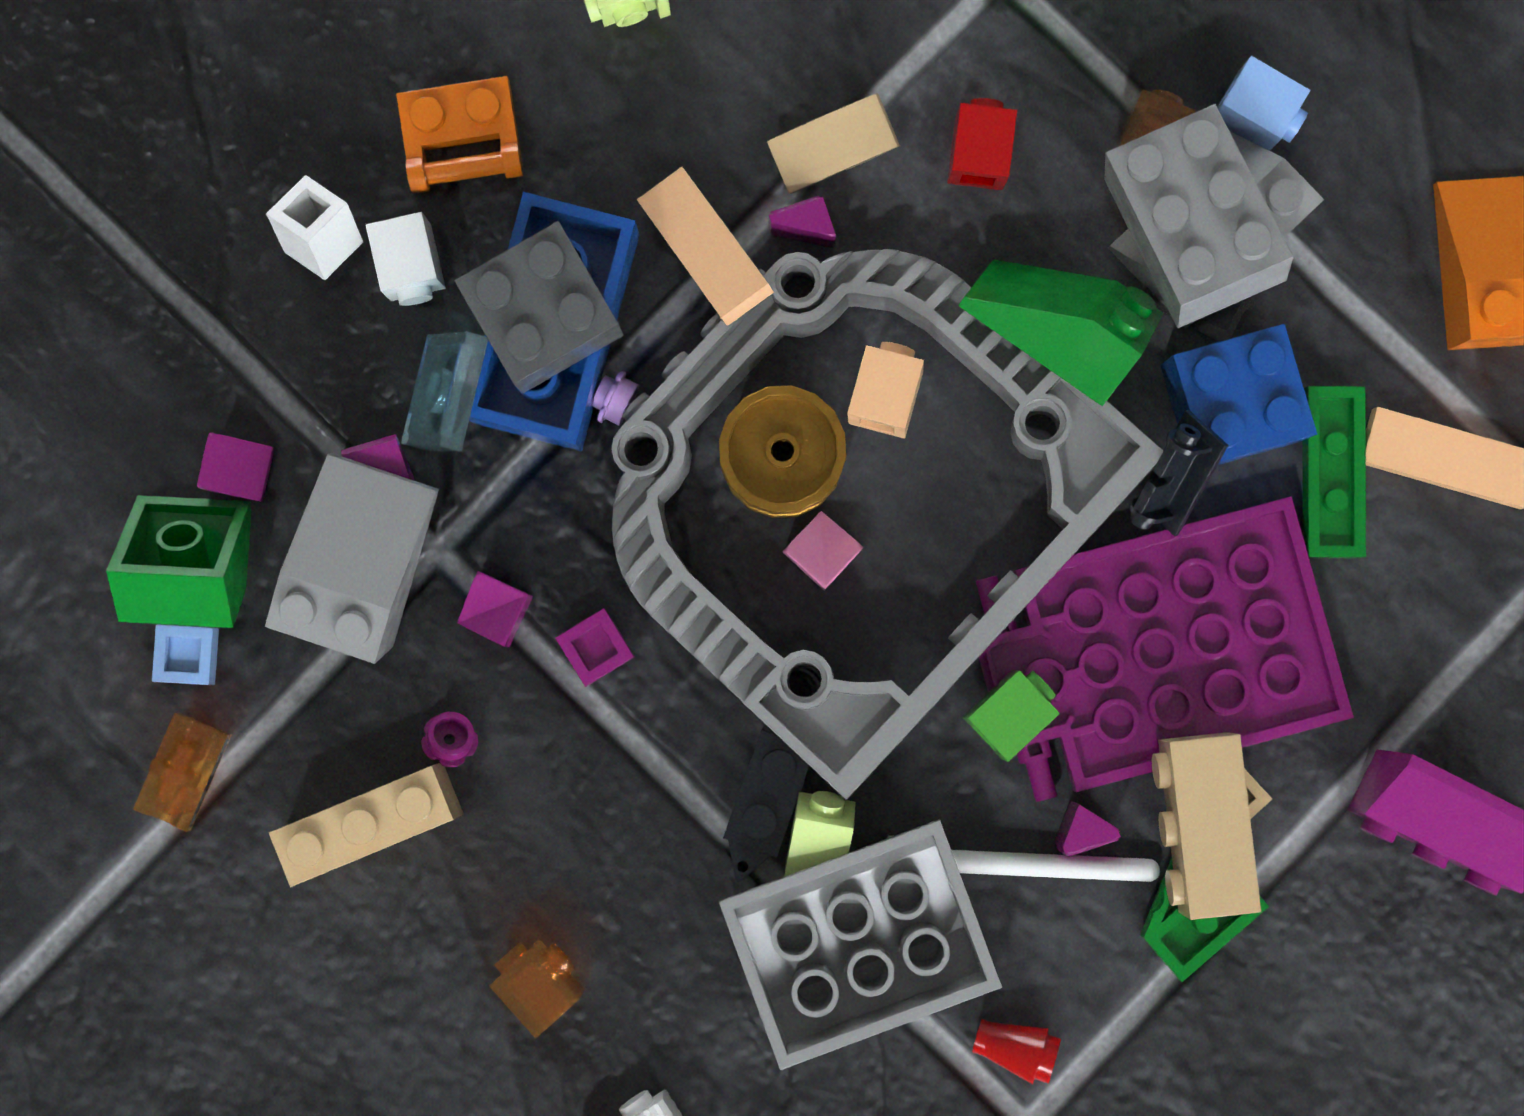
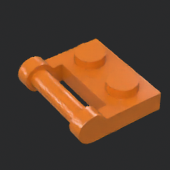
(459, 117)

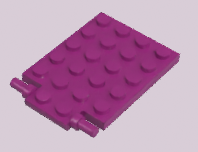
(1173, 645)

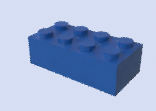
(562, 405)

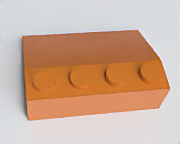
(1482, 261)

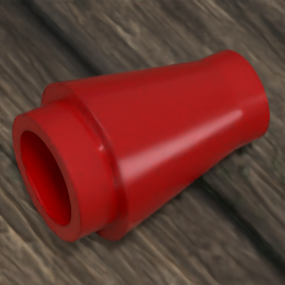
(1019, 1049)

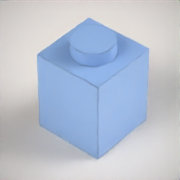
(1263, 105)

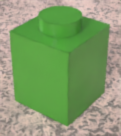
(1013, 713)

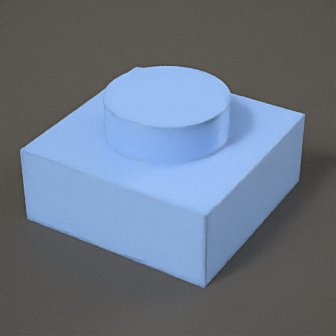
(185, 654)

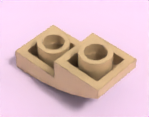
(833, 143)

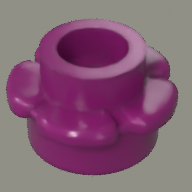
(452, 725)

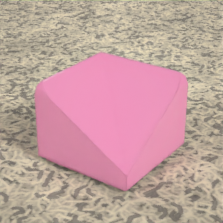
(822, 550)

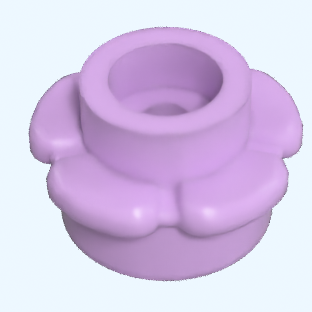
(614, 397)

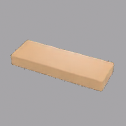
(705, 246)
(1445, 457)

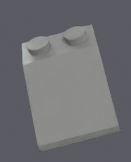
(353, 559)

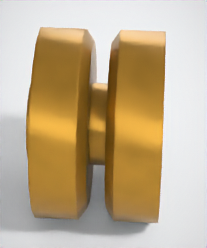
(784, 417)

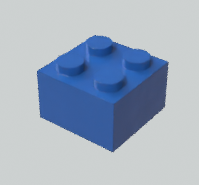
(1243, 392)

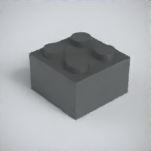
(539, 307)

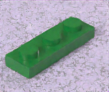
(1335, 473)

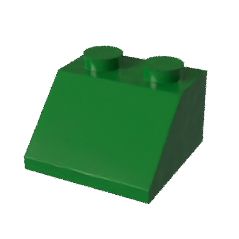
(181, 562)

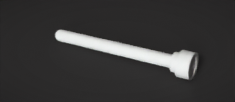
(1055, 865)

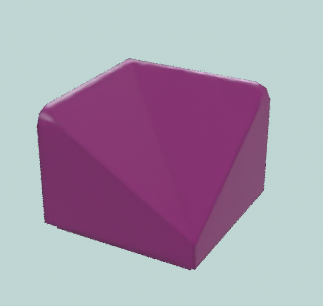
(494, 609)

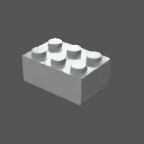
(1197, 216)

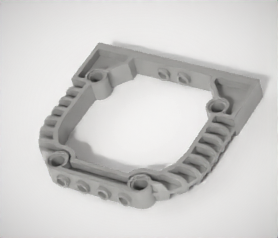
(847, 724)

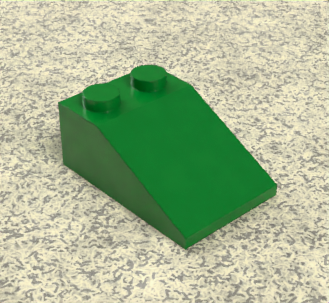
(1067, 321)

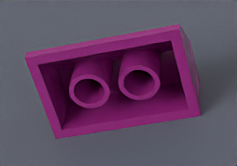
(1443, 819)

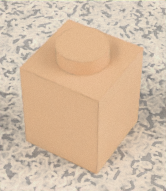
(886, 389)

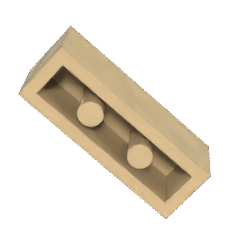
(366, 824)
(1207, 826)

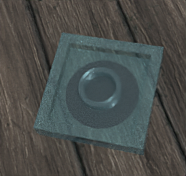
(444, 391)

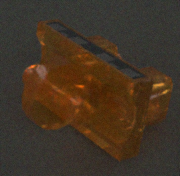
(182, 771)

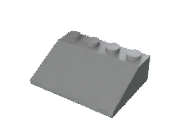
(860, 944)

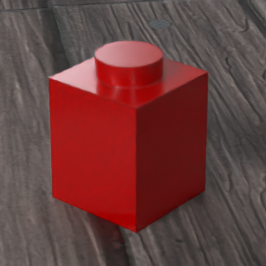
(982, 144)

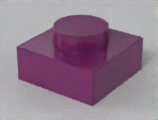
(595, 647)

